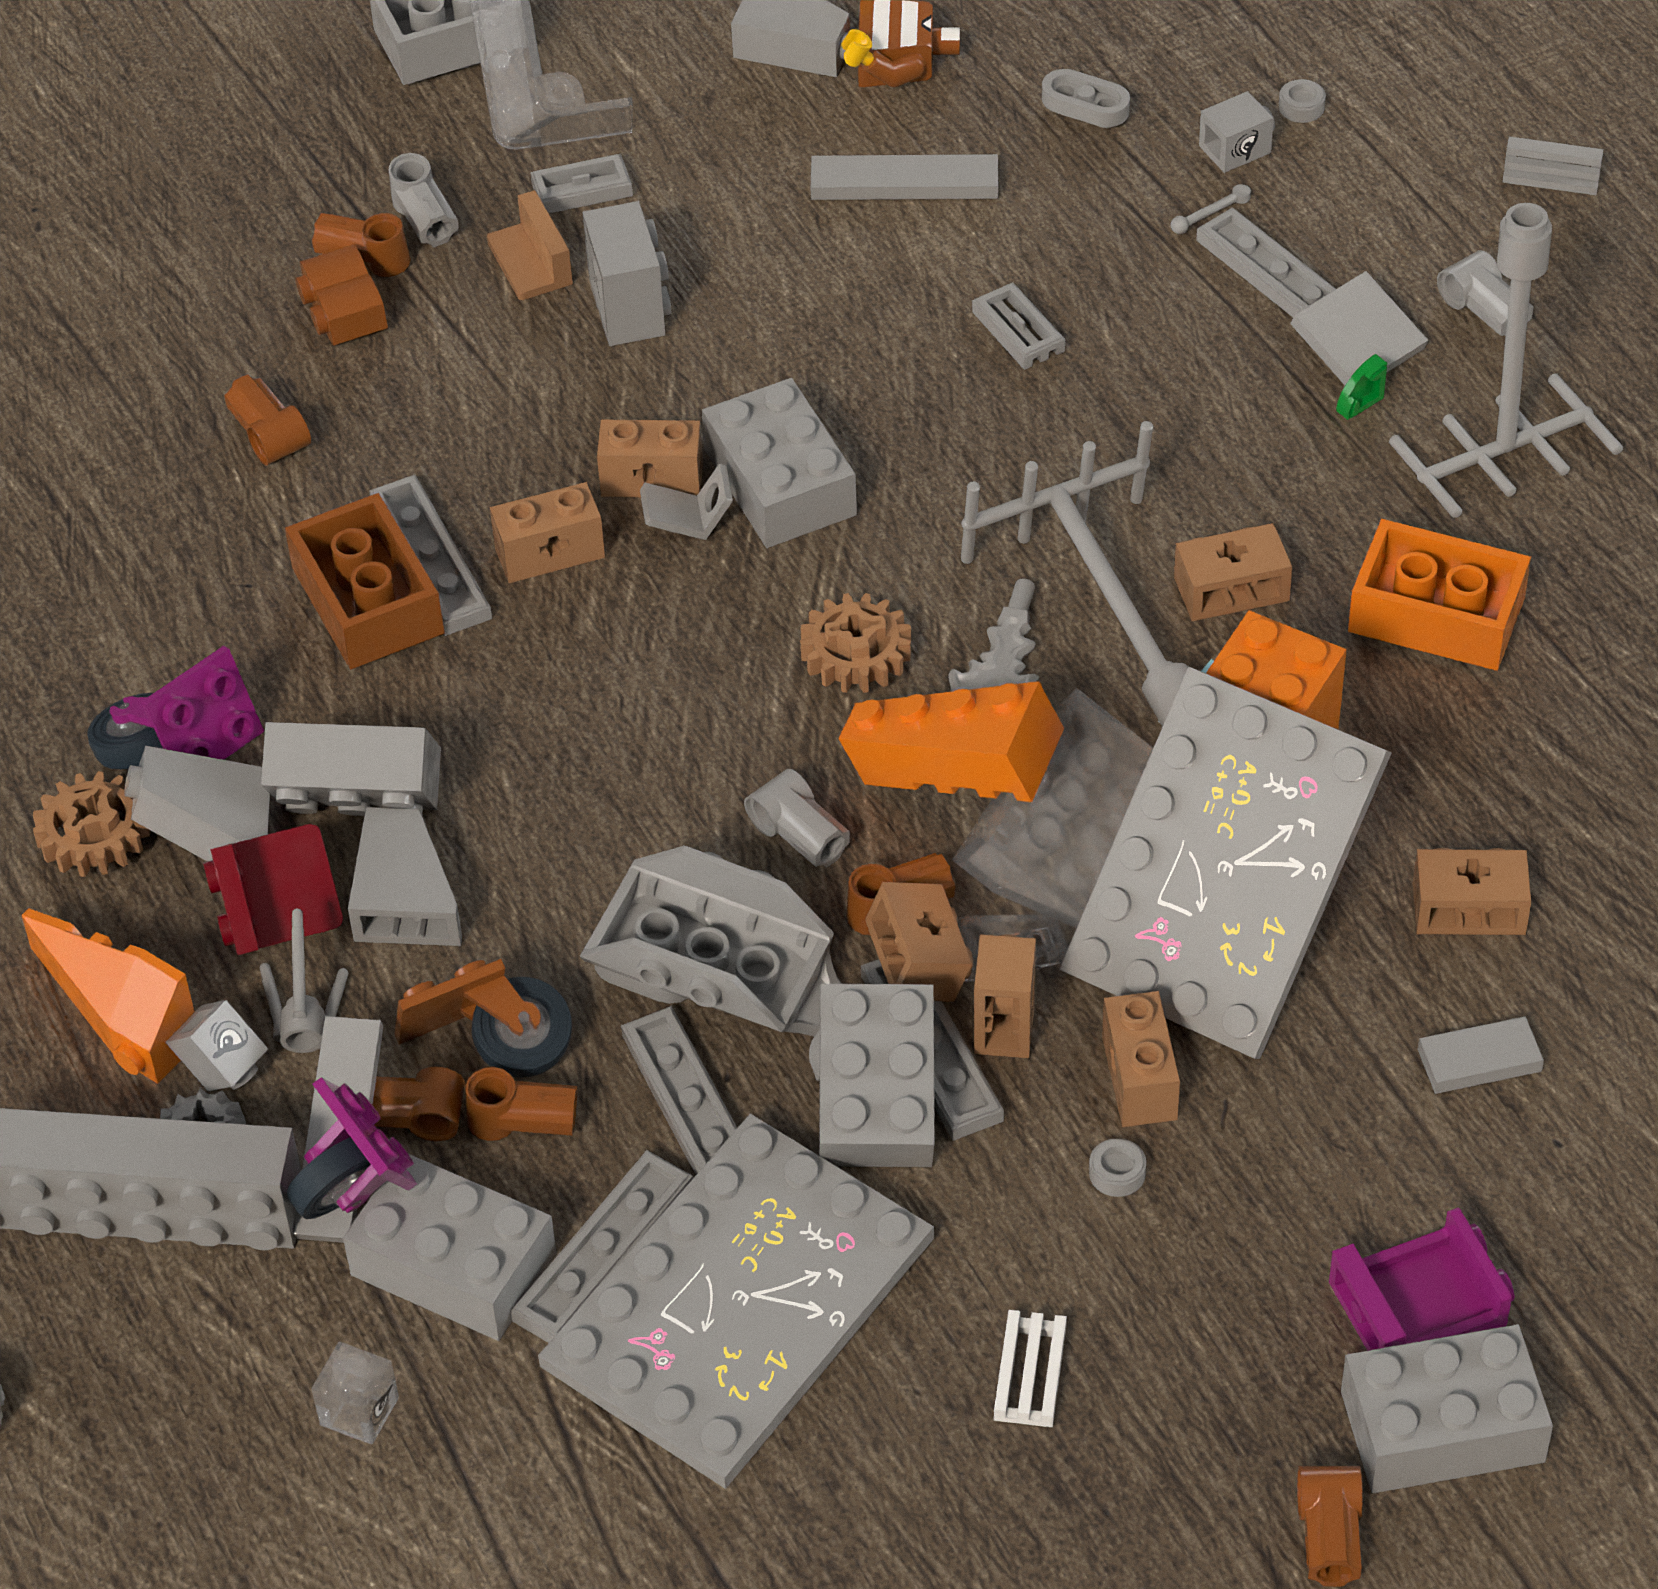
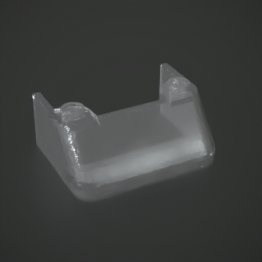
(522, 102)

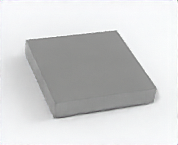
(1355, 325)

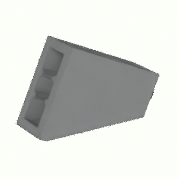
(791, 34)
(197, 799)
(400, 884)

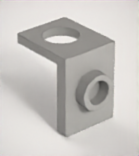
(687, 512)

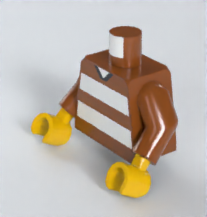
(897, 42)

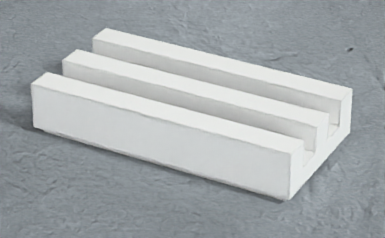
(1035, 1328)

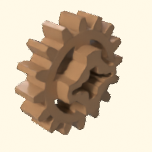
(855, 642)
(90, 825)

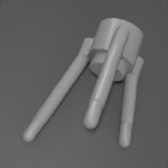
(302, 1019)

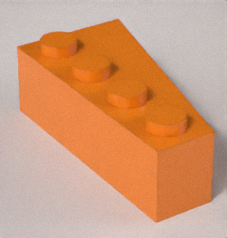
(956, 739)

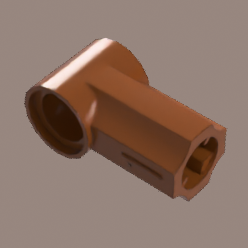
(378, 240)
(270, 426)
(867, 879)
(423, 1104)
(502, 1105)
(1331, 1509)

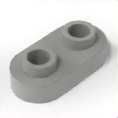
(1085, 98)

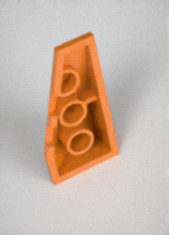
(124, 995)

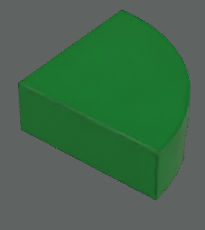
(1363, 388)

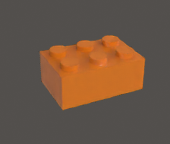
(1439, 594)

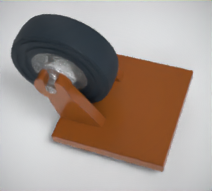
(515, 1020)

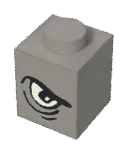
(1236, 131)
(218, 1046)

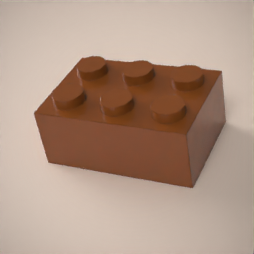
(364, 580)

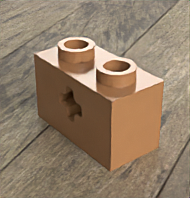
(649, 452)
(547, 532)
(1232, 572)
(1471, 891)
(919, 938)
(1004, 996)
(1140, 1059)

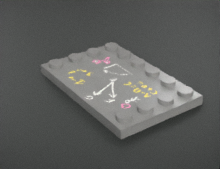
(1225, 861)
(736, 1299)

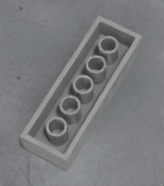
(147, 1178)

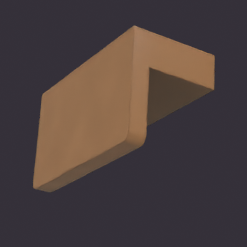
(532, 251)

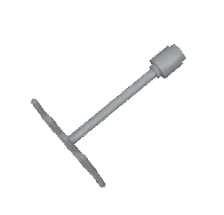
(1522, 258)
(1163, 676)

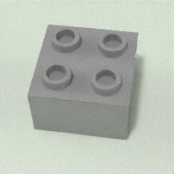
(626, 273)

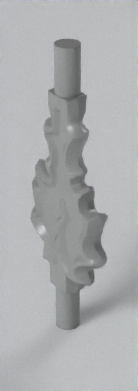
(1007, 647)

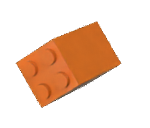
(1284, 667)

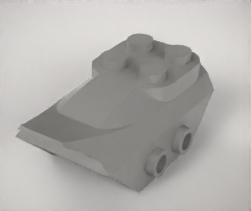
(717, 937)

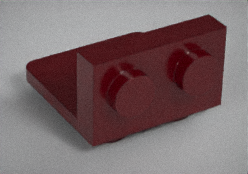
(267, 881)

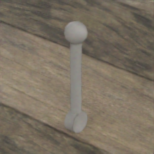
(1240, 194)

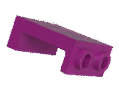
(1423, 1287)

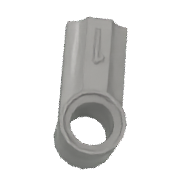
(420, 199)
(1480, 287)
(789, 809)

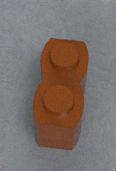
(341, 295)

